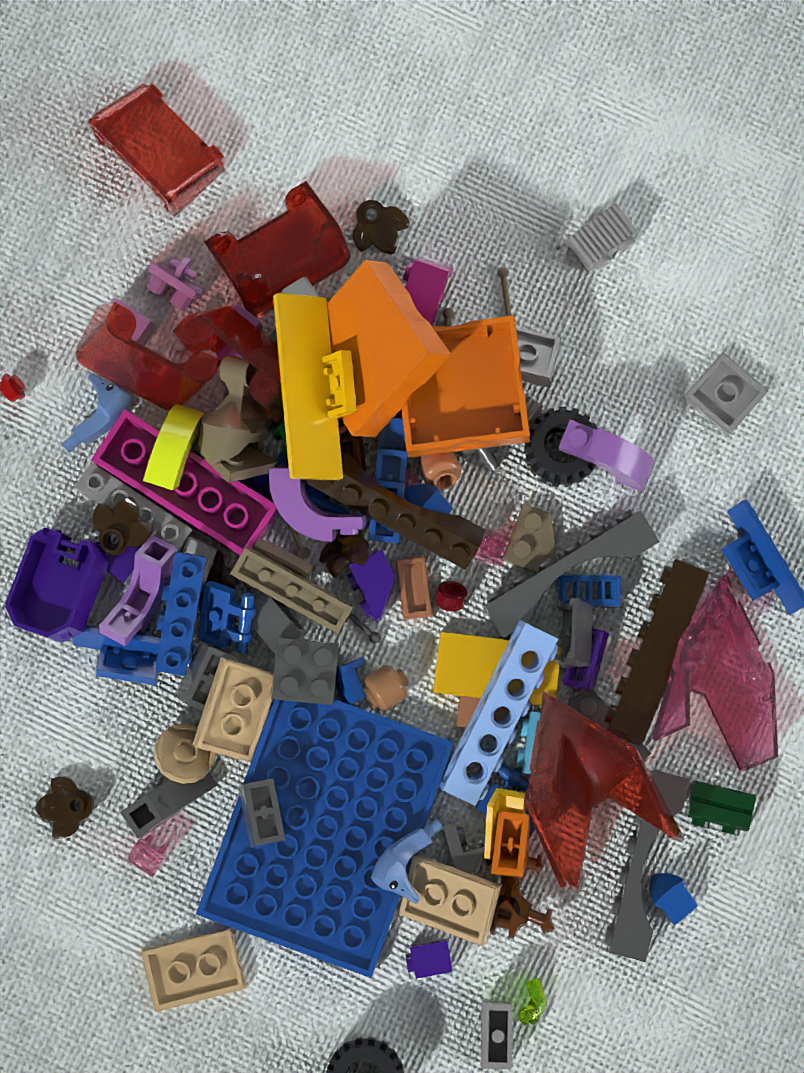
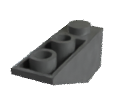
(164, 803)

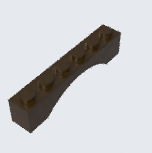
(441, 533)

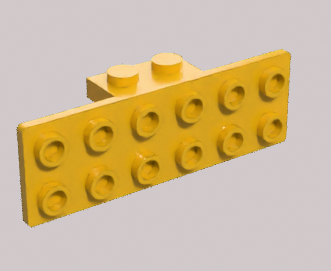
(314, 386)

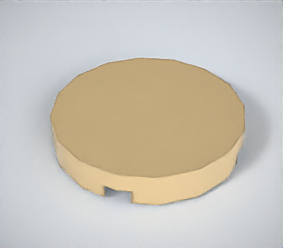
(179, 758)

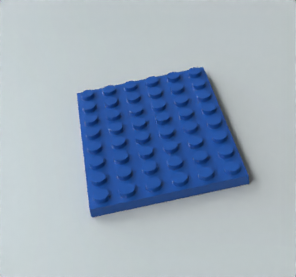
(344, 796)

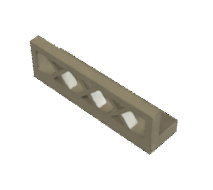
(292, 589)

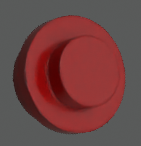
(12, 387)

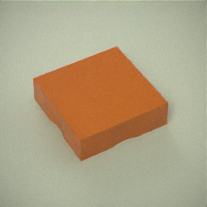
(388, 342)
(473, 396)

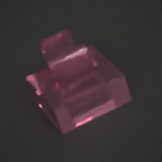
(492, 548)
(147, 857)

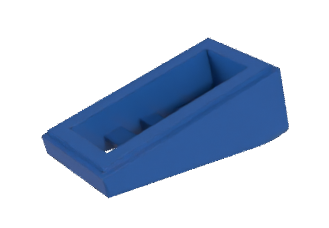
(614, 580)

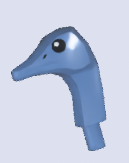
(111, 404)
(391, 867)

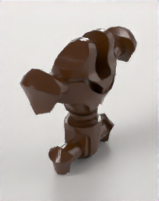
(513, 909)

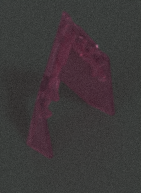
(724, 665)

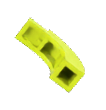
(173, 447)

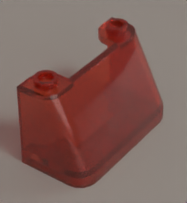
(157, 146)
(289, 247)
(224, 325)
(111, 353)

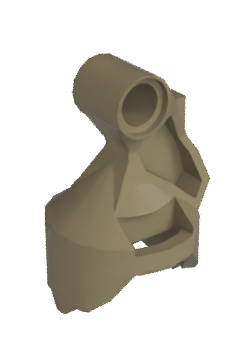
(237, 419)

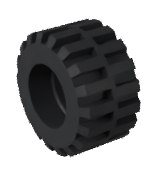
(538, 459)
(365, 1049)

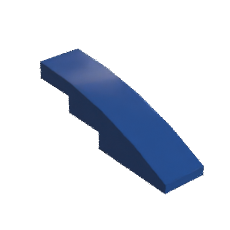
(390, 472)

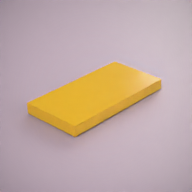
(469, 661)

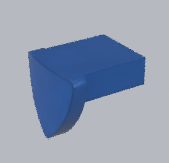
(428, 497)
(349, 683)
(671, 896)

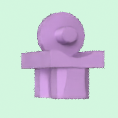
(164, 276)

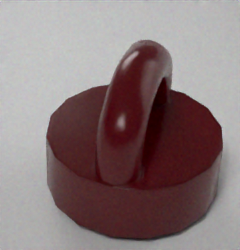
(451, 596)

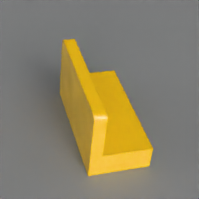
(501, 801)

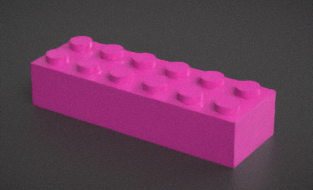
(204, 499)

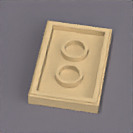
(235, 710)
(451, 900)
(193, 969)

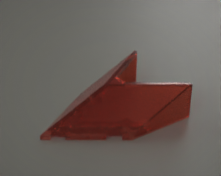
(577, 768)

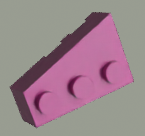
(426, 285)

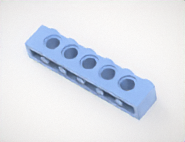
(495, 695)

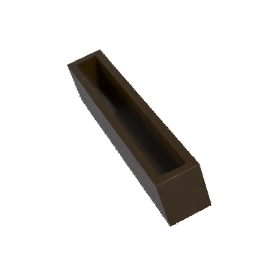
(653, 659)

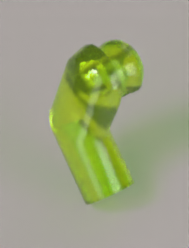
(536, 1006)

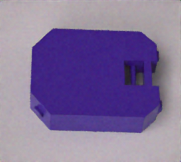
(51, 595)

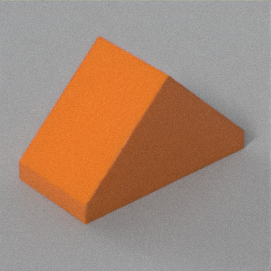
(511, 844)

